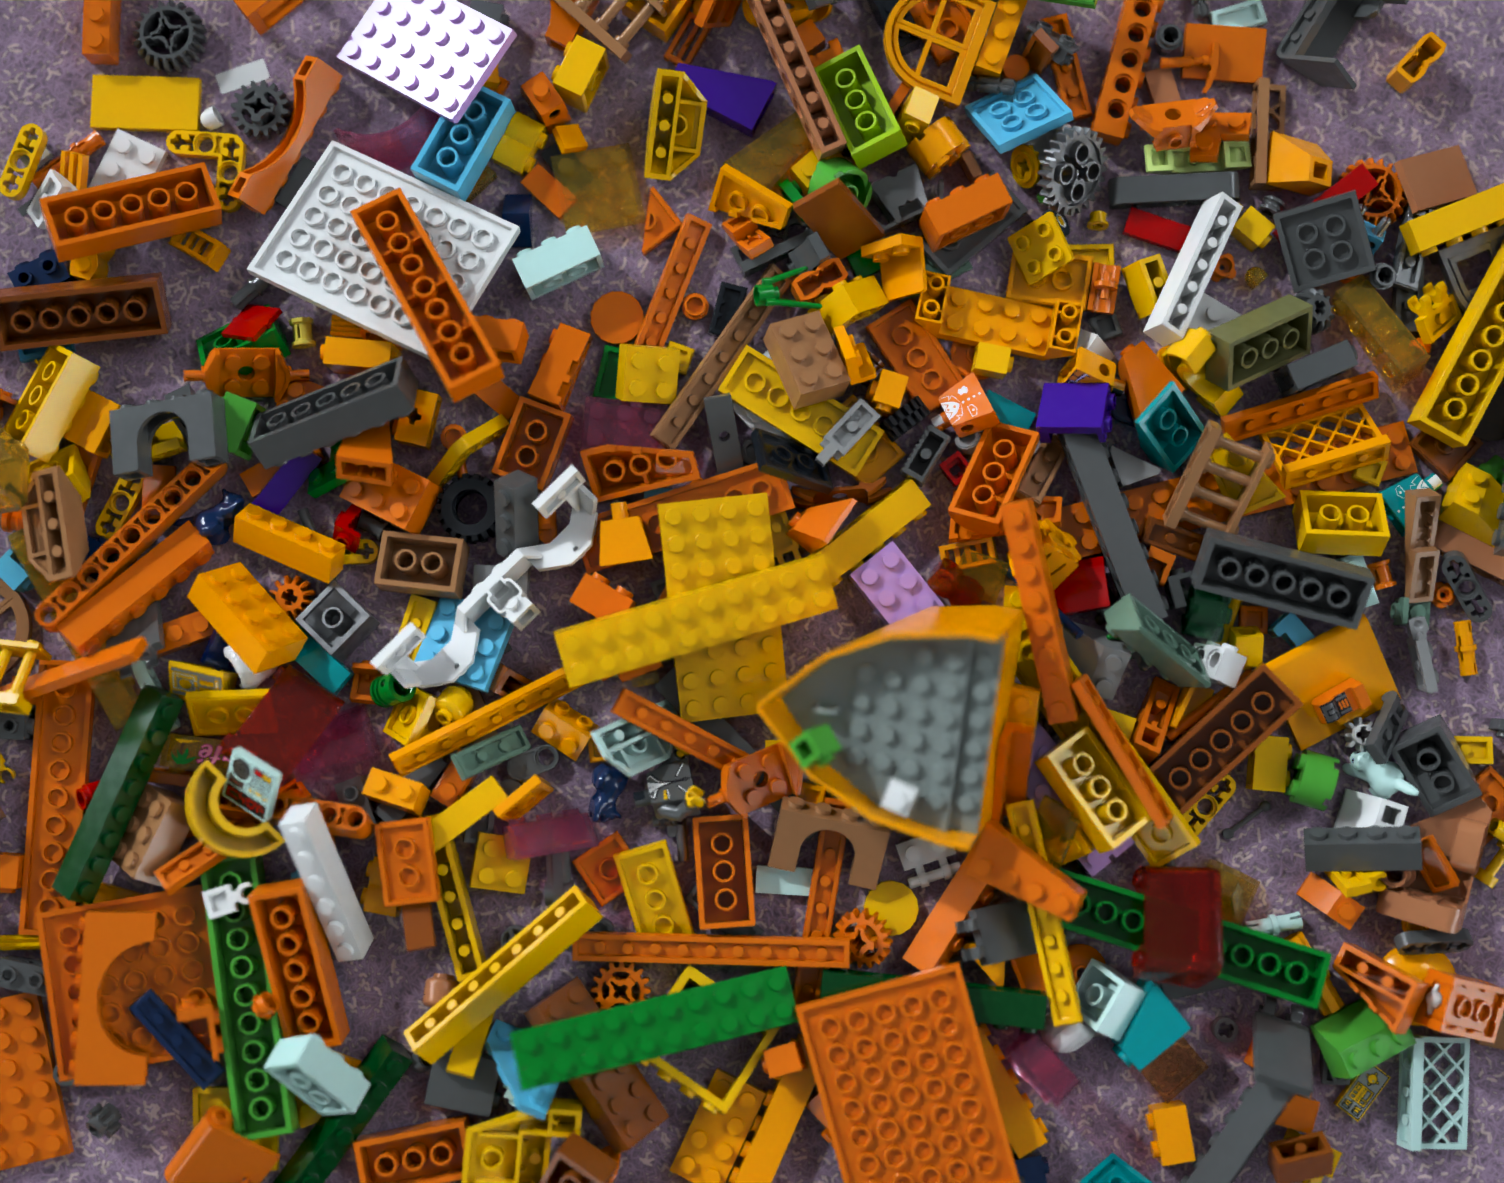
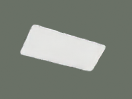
(242, 75)

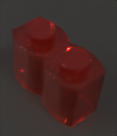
(950, 583)

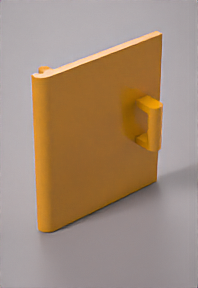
(1325, 664)

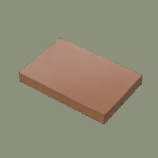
(1435, 178)

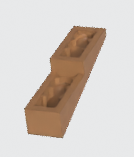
(1421, 556)

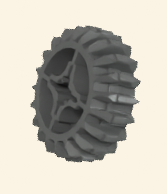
(190, 34)

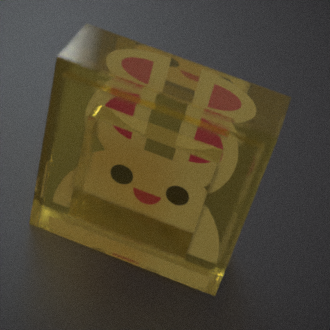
(645, 680)

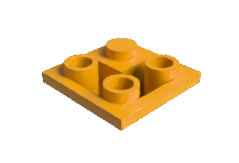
(1297, 165)

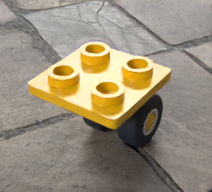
(1042, 246)

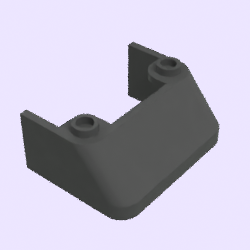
(1319, 34)

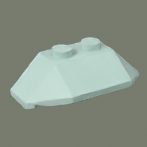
(632, 747)

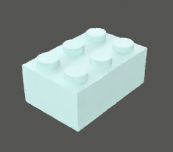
(558, 261)
(317, 1075)

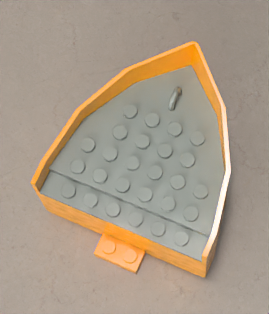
(916, 707)

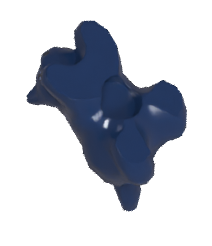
(215, 521)
(609, 785)

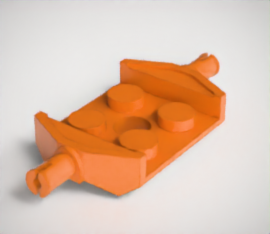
(268, 379)
(781, 778)

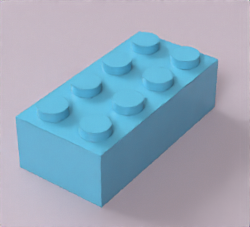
(459, 152)

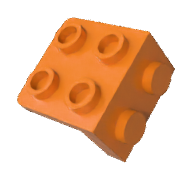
(193, 1008)

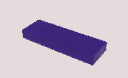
(286, 483)

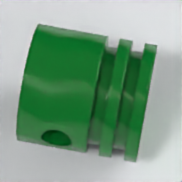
(388, 691)

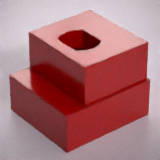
(958, 460)

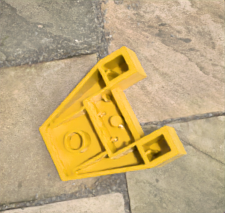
(517, 1144)

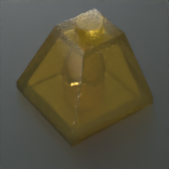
(1236, 891)

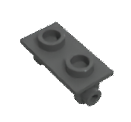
(1066, 43)

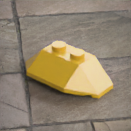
(673, 125)

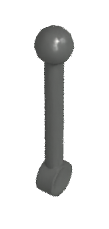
(1229, 832)

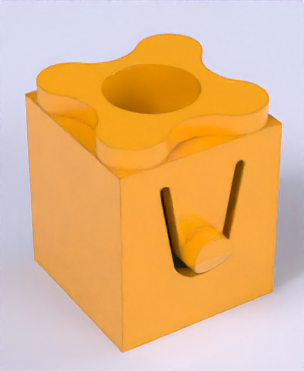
(1059, 551)

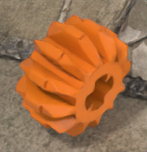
(299, 590)

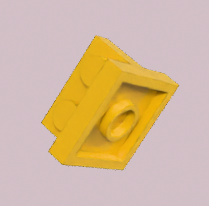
(413, 718)

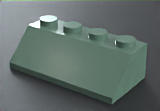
(1156, 643)

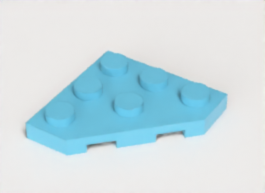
(532, 1101)

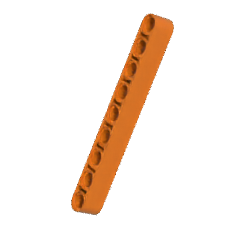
(130, 552)

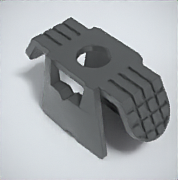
(902, 197)

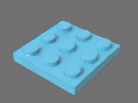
(1021, 116)
(491, 646)

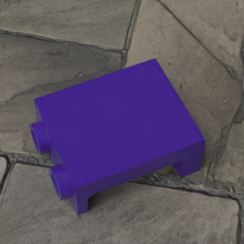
(1075, 410)

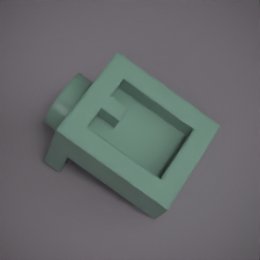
(1402, 610)

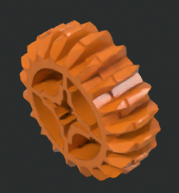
(1380, 199)

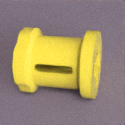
(302, 333)

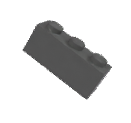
(514, 513)

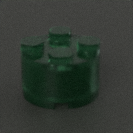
(1205, 615)

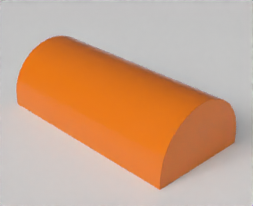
(992, 477)

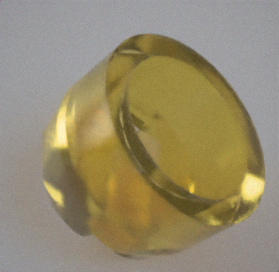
(1255, 276)

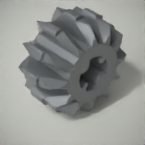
(1322, 309)

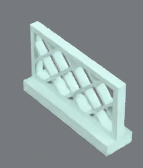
(1412, 1096)

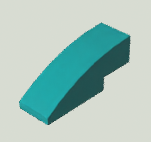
(323, 666)

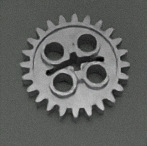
(1072, 170)

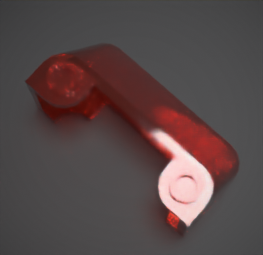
(285, 721)
(1179, 925)

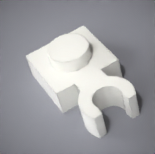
(224, 899)

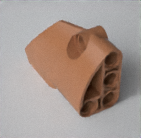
(1462, 838)

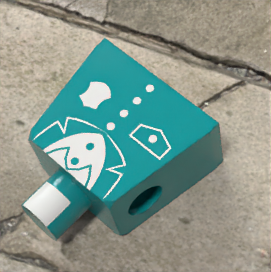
(1395, 497)

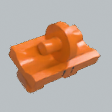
(1103, 288)

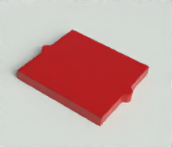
(251, 322)

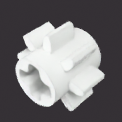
(1351, 730)

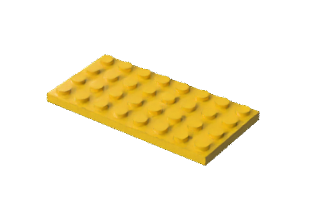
(708, 545)

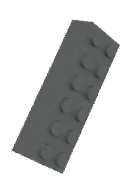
(334, 413)
(1282, 578)

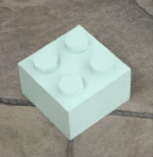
(1107, 999)

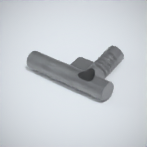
(678, 831)

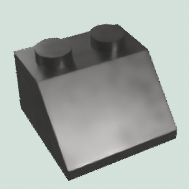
(337, 621)

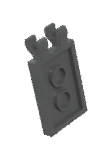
(148, 626)
(999, 933)
(1282, 1049)

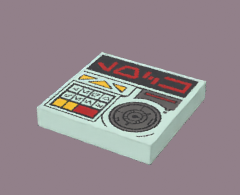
(252, 784)

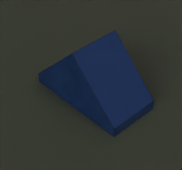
(518, 210)

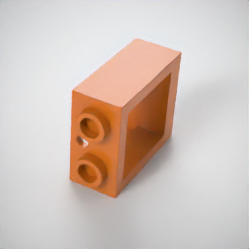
(266, 13)

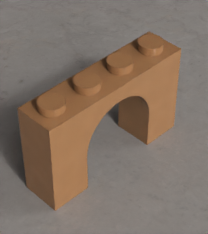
(802, 818)

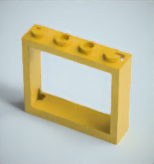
(688, 1086)

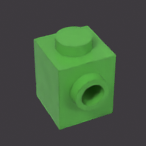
(815, 747)

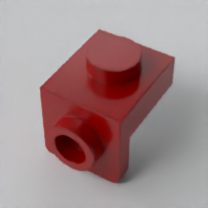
(345, 528)

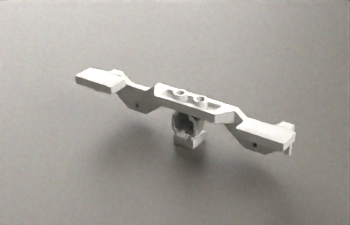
(498, 591)

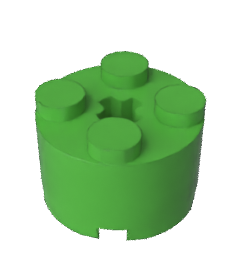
(849, 174)
(1313, 779)

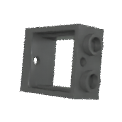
(1316, 368)

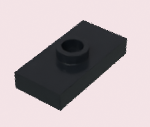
(727, 303)

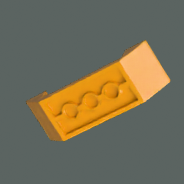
(981, 317)

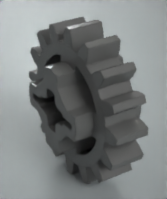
(269, 118)

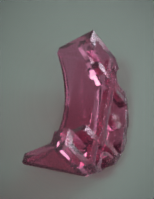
(395, 146)

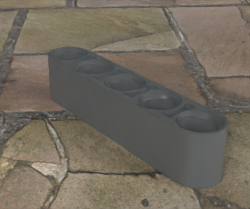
(1171, 189)

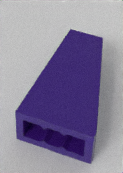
(732, 97)

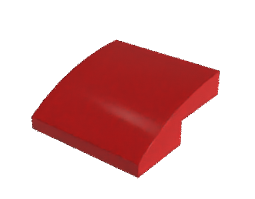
(1084, 588)

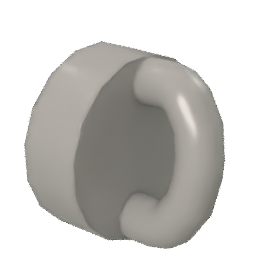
(967, 444)

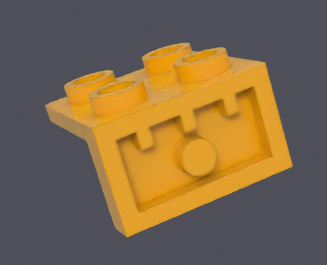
(900, 263)
(92, 425)

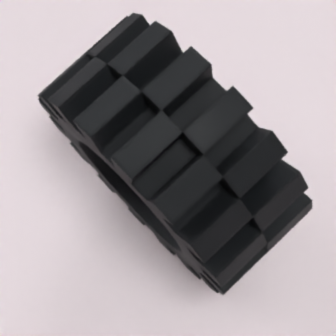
(904, 418)

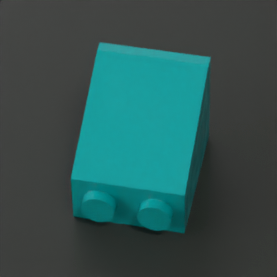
(1151, 1029)

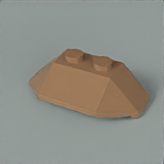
(54, 525)

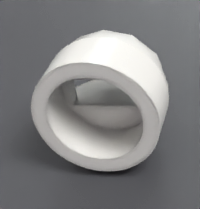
(211, 118)

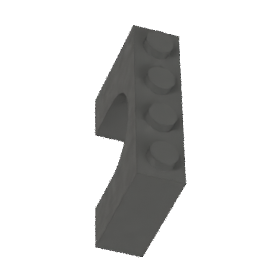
(136, 425)

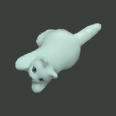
(1382, 778)

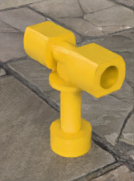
(1486, 876)

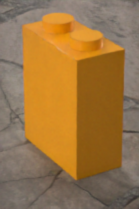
(356, 355)

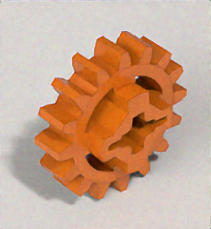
(864, 937)
(612, 979)

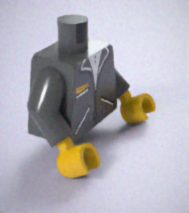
(671, 790)

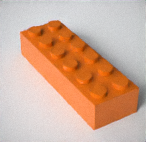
(131, 211)
(298, 962)

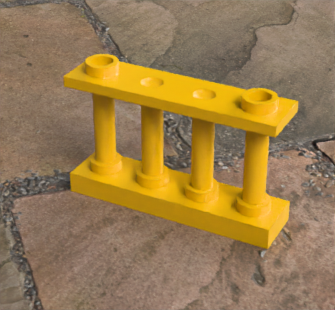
(13, 700)

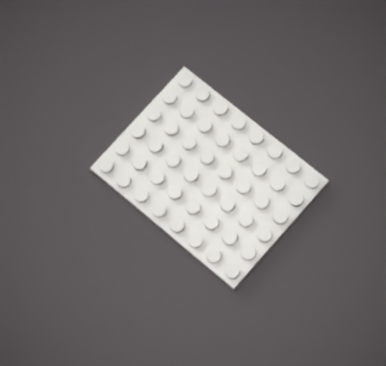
(325, 261)

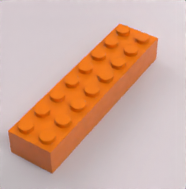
(427, 295)

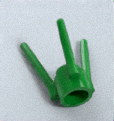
(769, 295)

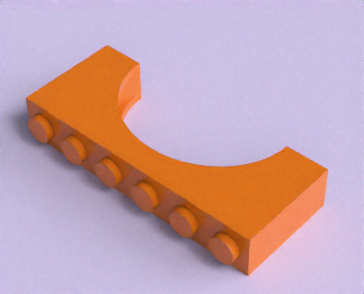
(99, 1055)

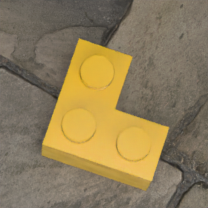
(851, 302)

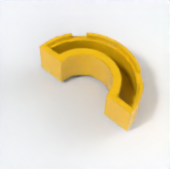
(1187, 362)
(212, 828)

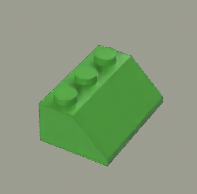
(1357, 1040)

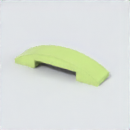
(1232, 157)

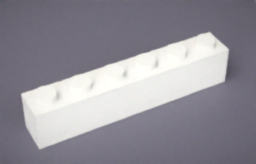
(1192, 269)
(326, 881)

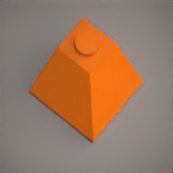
(818, 524)

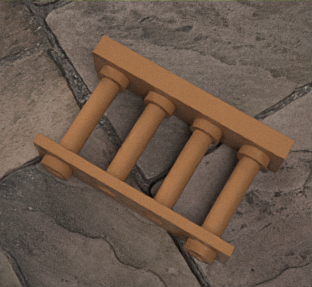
(599, 26)
(1201, 463)

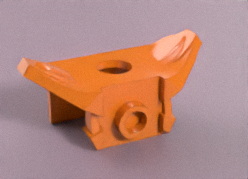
(1174, 122)

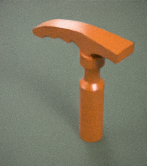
(1188, 61)

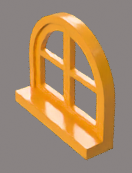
(966, 51)

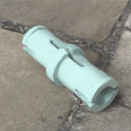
(1276, 924)

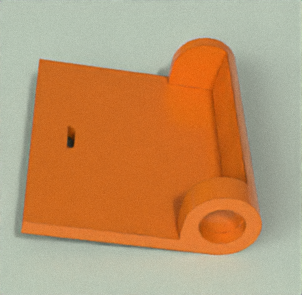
(218, 1154)

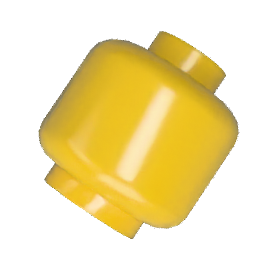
(453, 704)

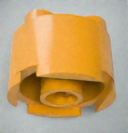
(938, 146)

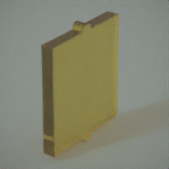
(985, 570)

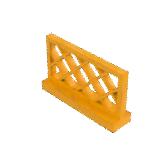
(1332, 459)

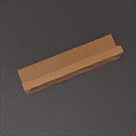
(1259, 130)

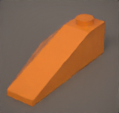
(629, 470)

